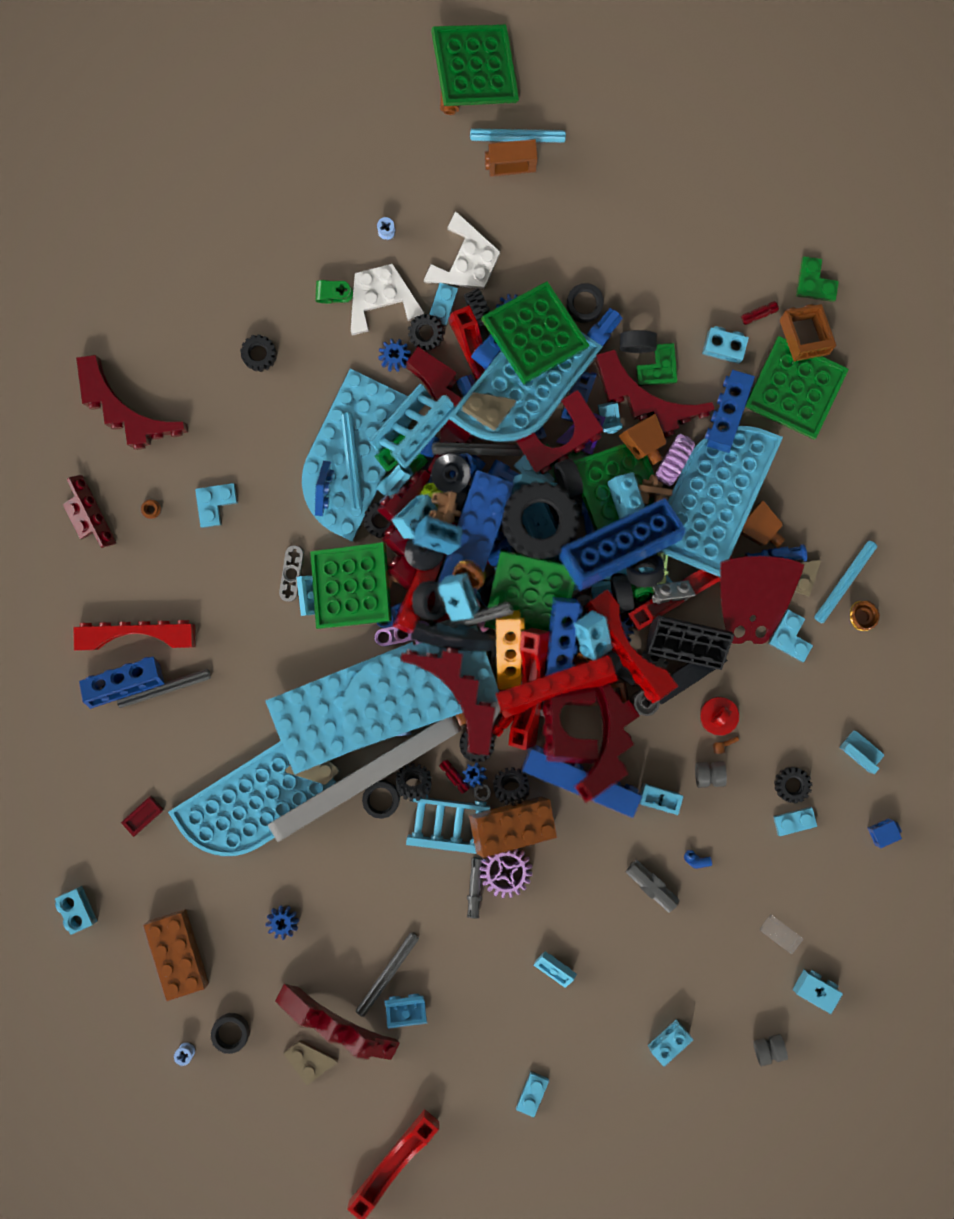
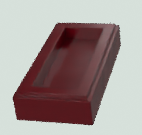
(142, 816)

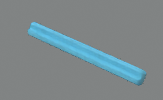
(517, 135)
(351, 461)
(845, 581)

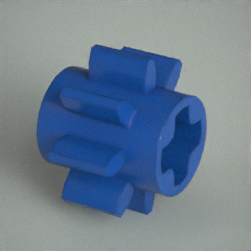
(476, 779)

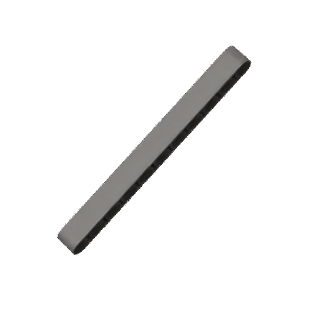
(364, 778)

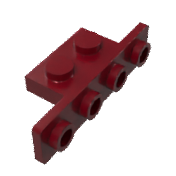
(86, 514)

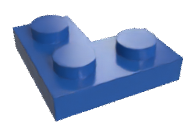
(323, 488)

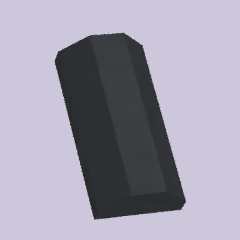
(688, 642)

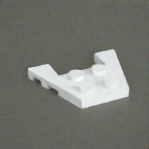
(473, 262)
(379, 289)

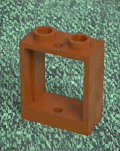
(511, 157)
(810, 350)

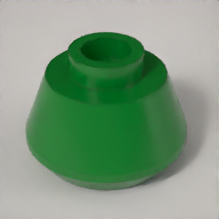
(641, 594)

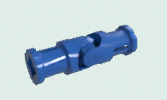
(794, 553)

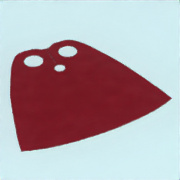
(757, 588)

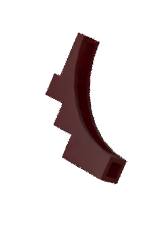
(438, 379)
(97, 392)
(642, 404)
(389, 508)
(447, 669)
(614, 742)
(332, 1027)

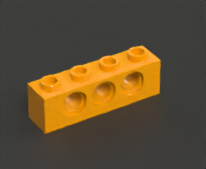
(507, 677)

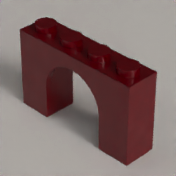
(586, 430)
(560, 745)

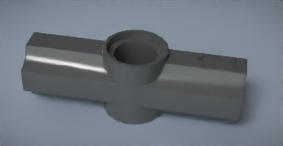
(652, 886)

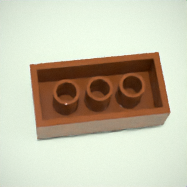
(512, 826)
(176, 955)

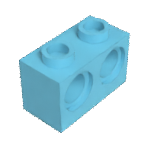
(724, 350)
(413, 513)
(593, 635)
(660, 799)
(81, 908)
(670, 1042)

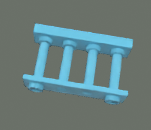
(421, 433)
(436, 840)

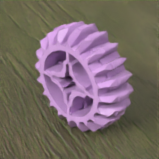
(675, 459)
(498, 875)

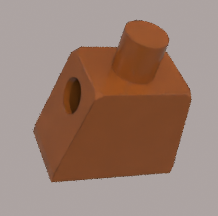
(645, 439)
(763, 526)

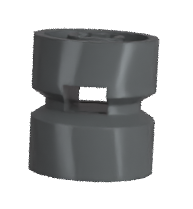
(643, 705)
(710, 774)
(770, 1050)

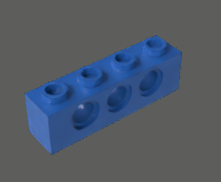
(736, 382)
(560, 608)
(132, 684)

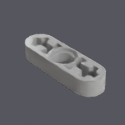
(283, 586)

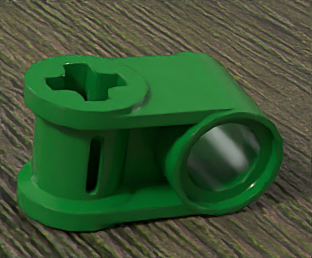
(329, 292)

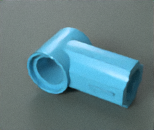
(395, 480)

